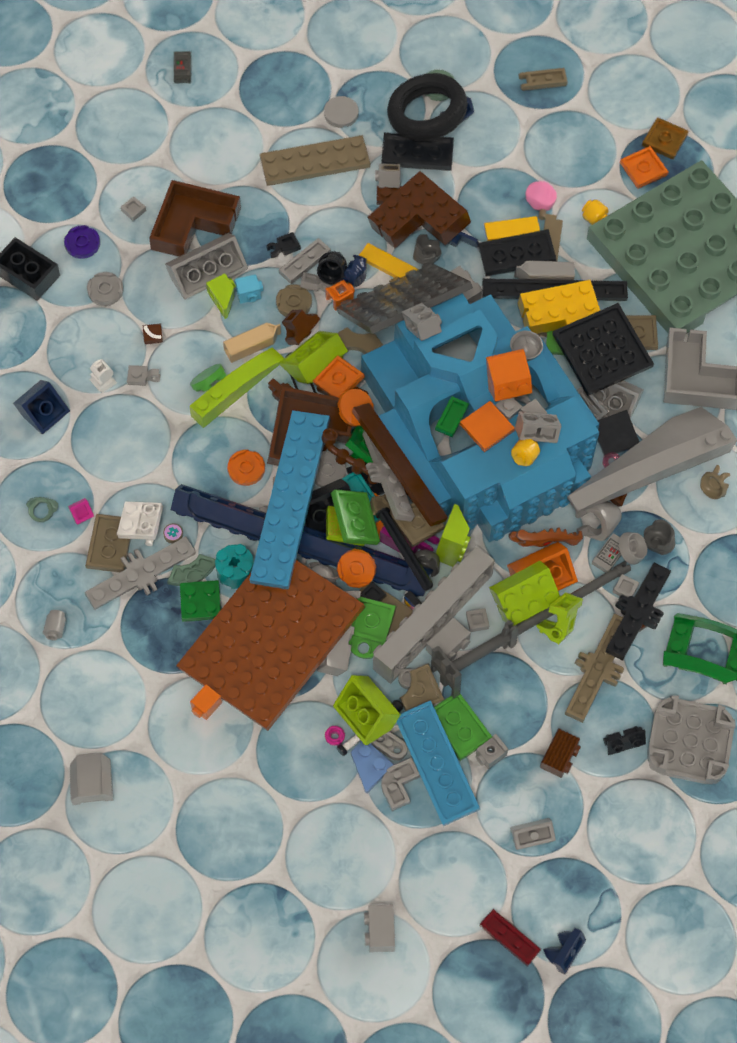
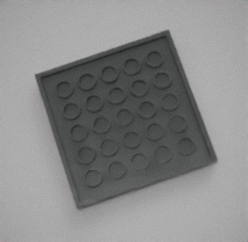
(385, 303)

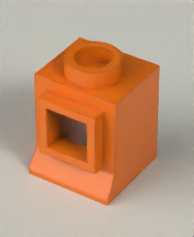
(339, 293)

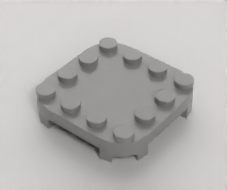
(691, 740)

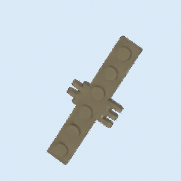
(596, 669)

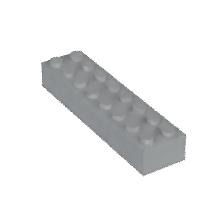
(433, 614)

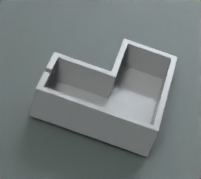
(691, 379)

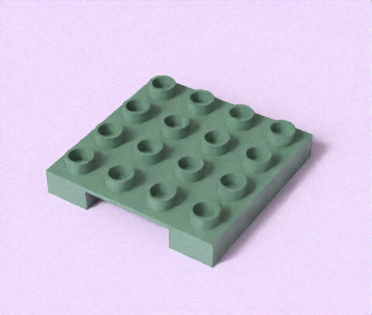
(675, 247)

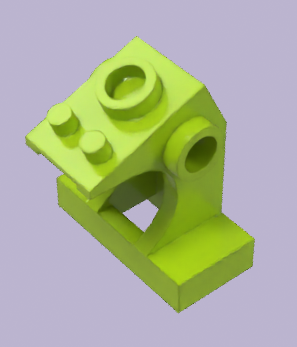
(566, 610)

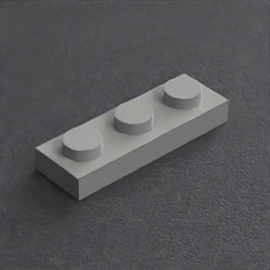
(303, 261)

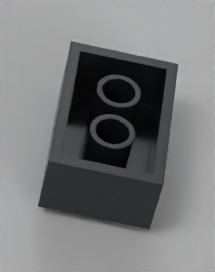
(27, 268)

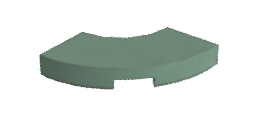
(192, 572)

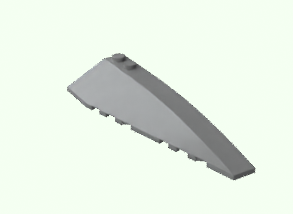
(670, 449)

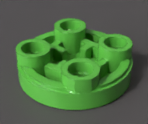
(208, 376)

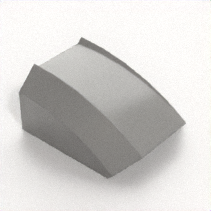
(90, 779)

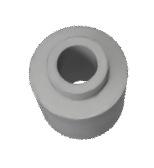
(54, 625)

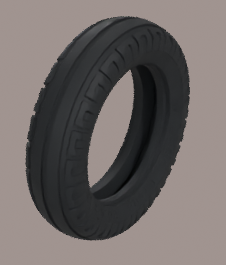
(435, 127)

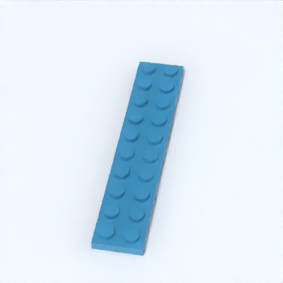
(289, 500)

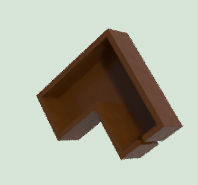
(416, 205)
(188, 209)
(308, 402)

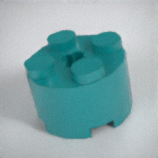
(233, 556)

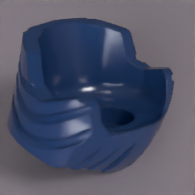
(355, 271)

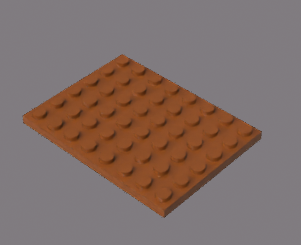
(270, 642)

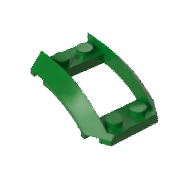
(679, 643)

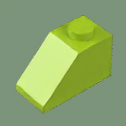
(222, 293)

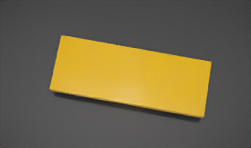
(511, 227)

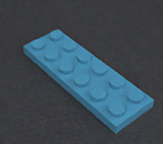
(437, 763)

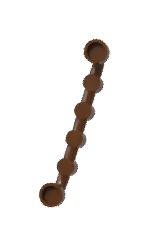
(342, 455)

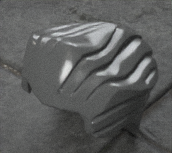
(426, 250)
(660, 537)

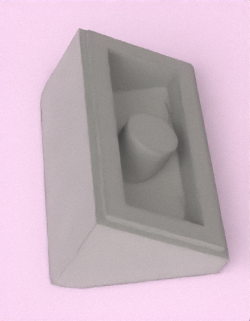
(533, 833)

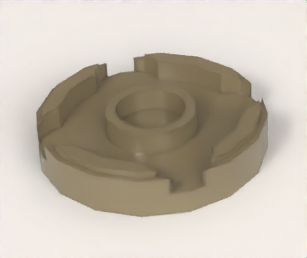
(293, 298)

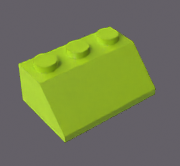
(313, 356)
(454, 538)
(366, 709)

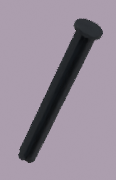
(404, 548)

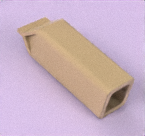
(251, 341)

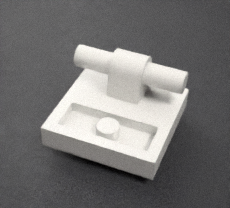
(140, 521)

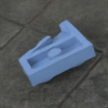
(370, 765)

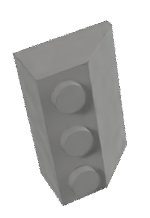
(619, 398)

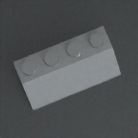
(205, 263)

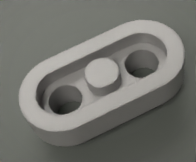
(389, 744)

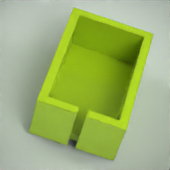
(525, 593)

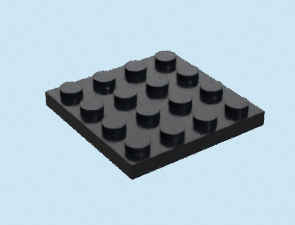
(603, 349)

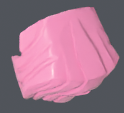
(541, 195)

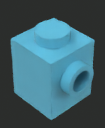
(248, 288)

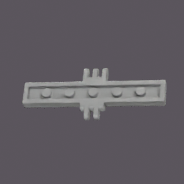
(394, 491)
(139, 572)

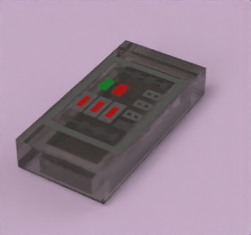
(182, 67)

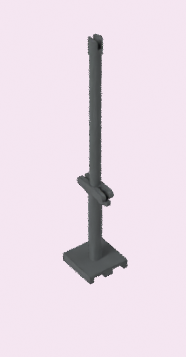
(450, 670)

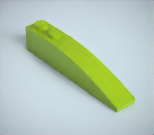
(233, 387)

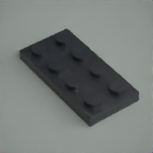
(422, 154)
(507, 253)

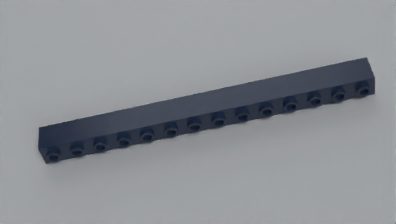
(313, 543)

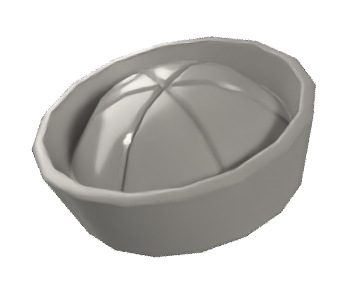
(529, 342)
(632, 547)
(325, 571)

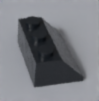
(319, 502)

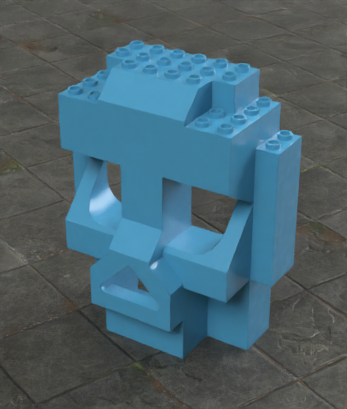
(488, 485)

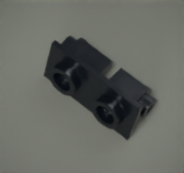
(632, 738)

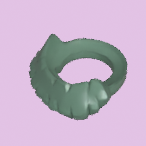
(33, 502)

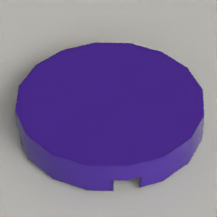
(82, 242)

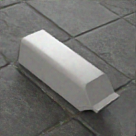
(545, 270)

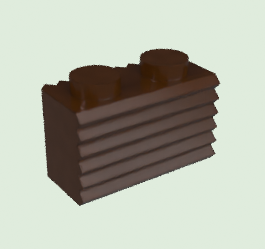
(560, 753)

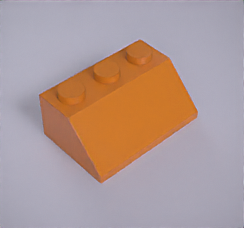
(553, 556)

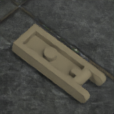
(543, 79)

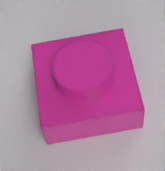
(81, 511)

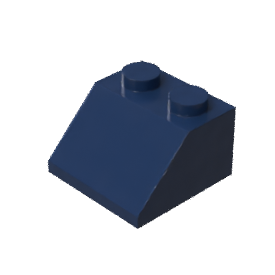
(41, 406)

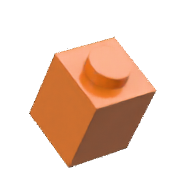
(205, 702)

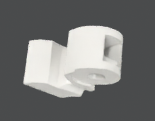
(102, 376)

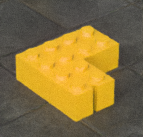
(557, 306)

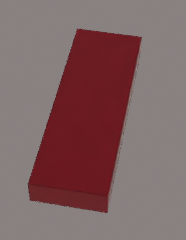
(510, 937)

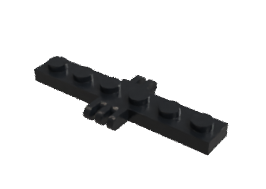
(638, 611)

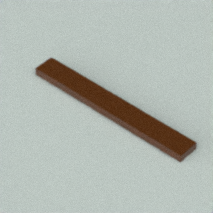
(399, 464)

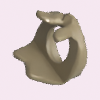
(714, 486)

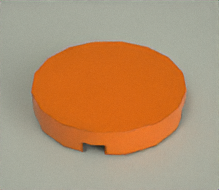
(351, 399)
(246, 467)
(356, 568)

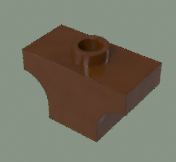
(299, 326)

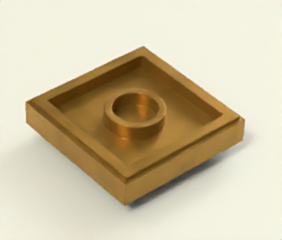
(665, 138)

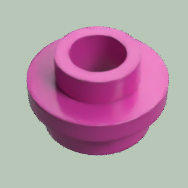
(334, 730)

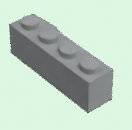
(338, 658)

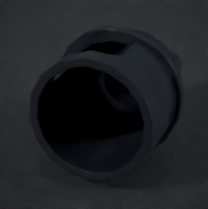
(333, 272)

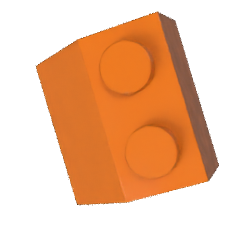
(508, 375)

